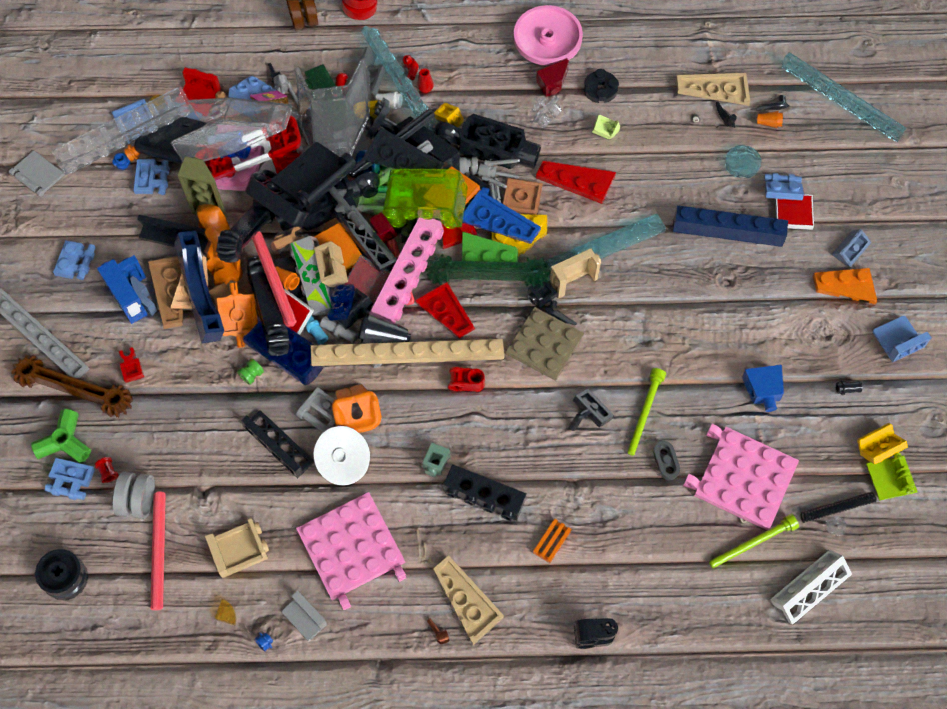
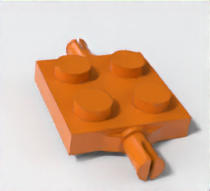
(237, 314)

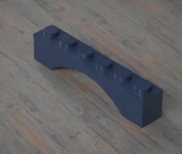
(205, 314)

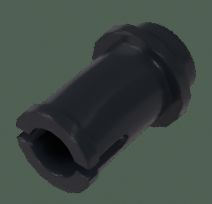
(848, 387)

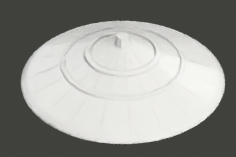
(341, 455)

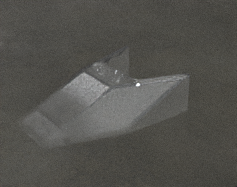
(335, 113)
(231, 126)

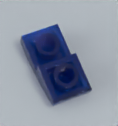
(342, 302)

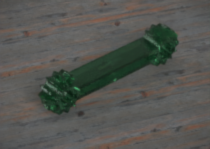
(488, 270)

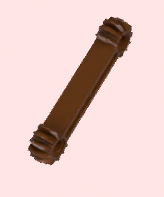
(72, 386)

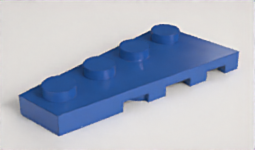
(496, 217)

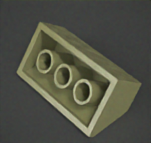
(199, 184)

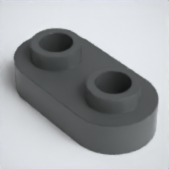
(666, 461)

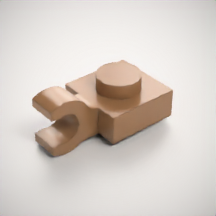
(282, 241)

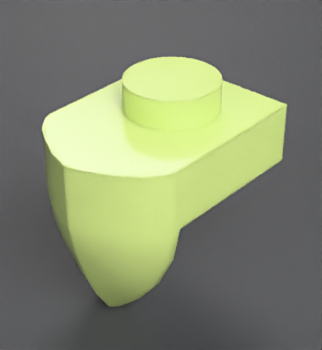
(606, 127)

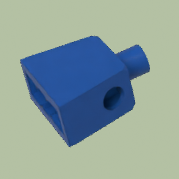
(764, 385)

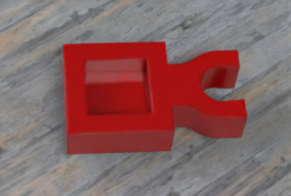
(131, 367)

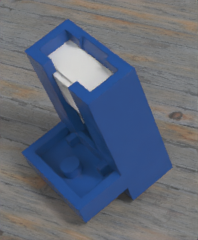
(118, 282)

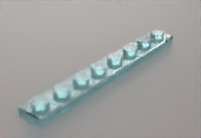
(397, 74)
(843, 97)
(616, 240)

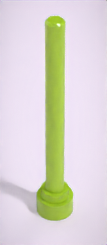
(657, 377)
(788, 523)

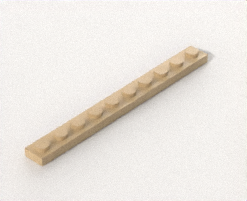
(407, 352)

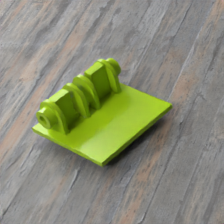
(892, 477)

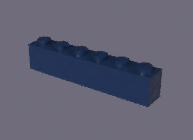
(730, 226)

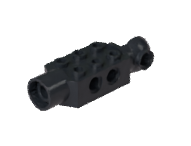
(490, 141)
(324, 208)

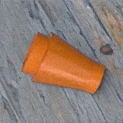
(771, 119)
(288, 279)

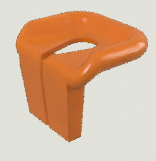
(368, 403)

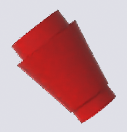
(425, 82)

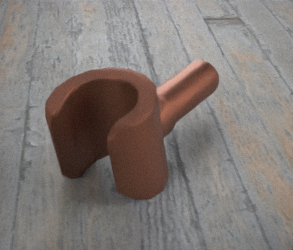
(442, 637)

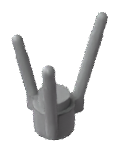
(282, 85)
(487, 170)

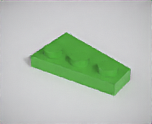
(482, 249)

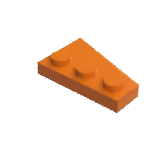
(848, 283)

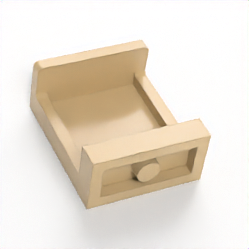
(574, 268)
(237, 548)

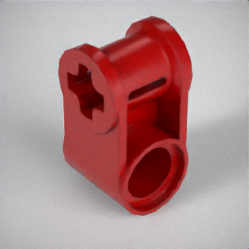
(465, 378)

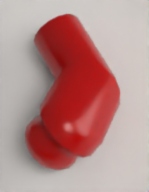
(411, 65)
(341, 79)

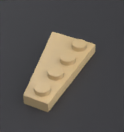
(720, 87)
(471, 605)

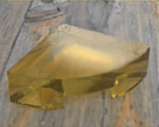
(226, 613)

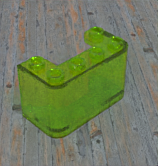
(425, 196)

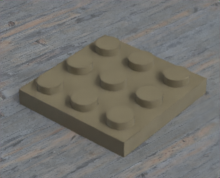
(545, 343)

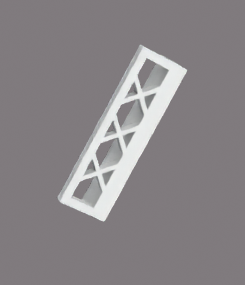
(811, 581)

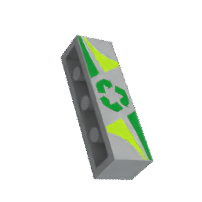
(307, 269)

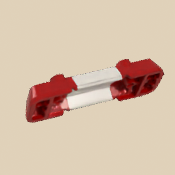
(274, 146)

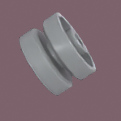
(133, 495)

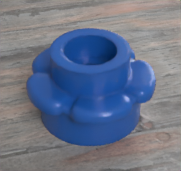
(123, 164)
(263, 641)

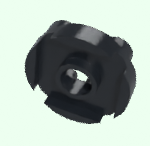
(604, 78)

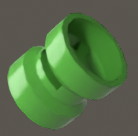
(250, 371)

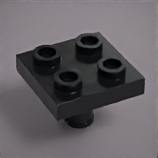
(379, 119)

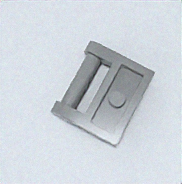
(322, 404)

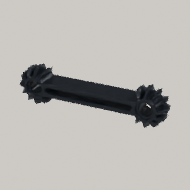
(235, 239)
(269, 313)

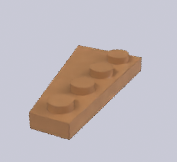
(165, 279)

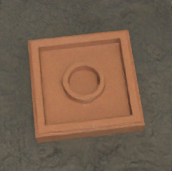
(522, 196)

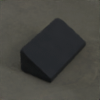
(359, 304)

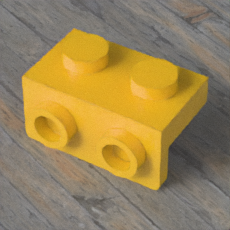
(881, 444)

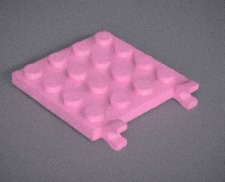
(744, 477)
(351, 547)

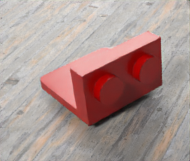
(200, 84)

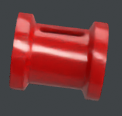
(109, 475)

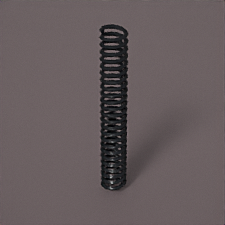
(829, 510)

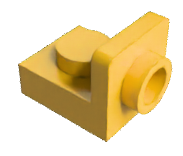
(449, 114)

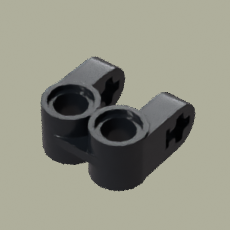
(594, 632)

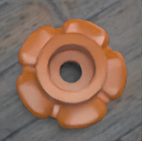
(131, 152)

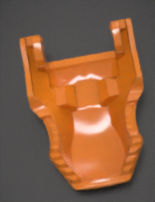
(214, 222)

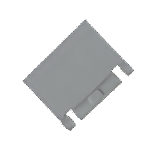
(36, 173)

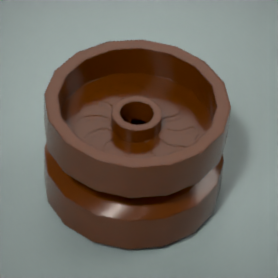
(301, 9)

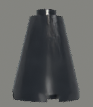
(381, 330)

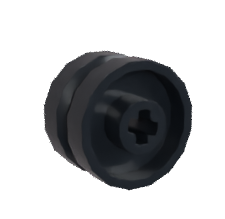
(61, 574)

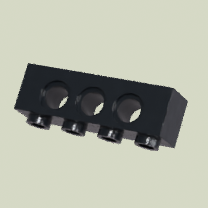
(478, 483)

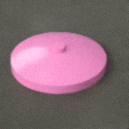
(548, 35)

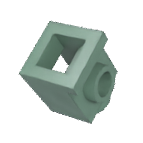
(438, 454)

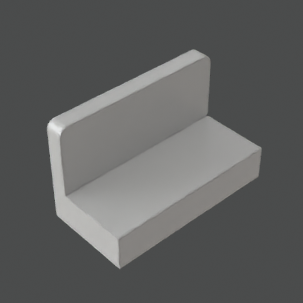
(304, 616)

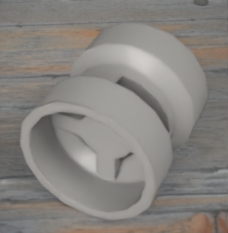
(469, 165)

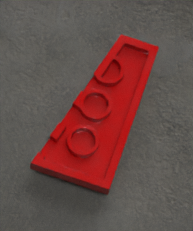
(579, 180)

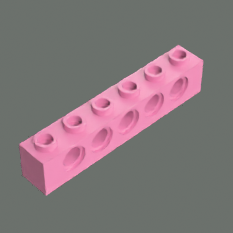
(405, 260)

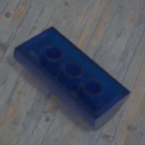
(297, 360)

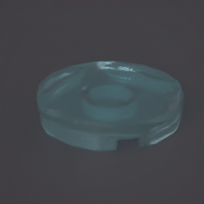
(743, 161)

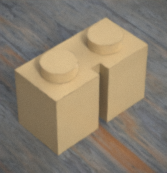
(330, 265)

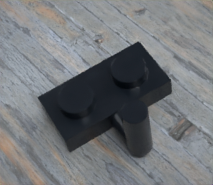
(592, 408)

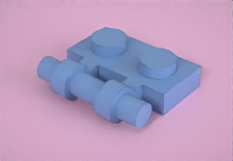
(145, 176)
(788, 190)
(69, 259)
(72, 473)

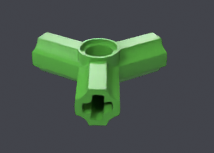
(65, 428)

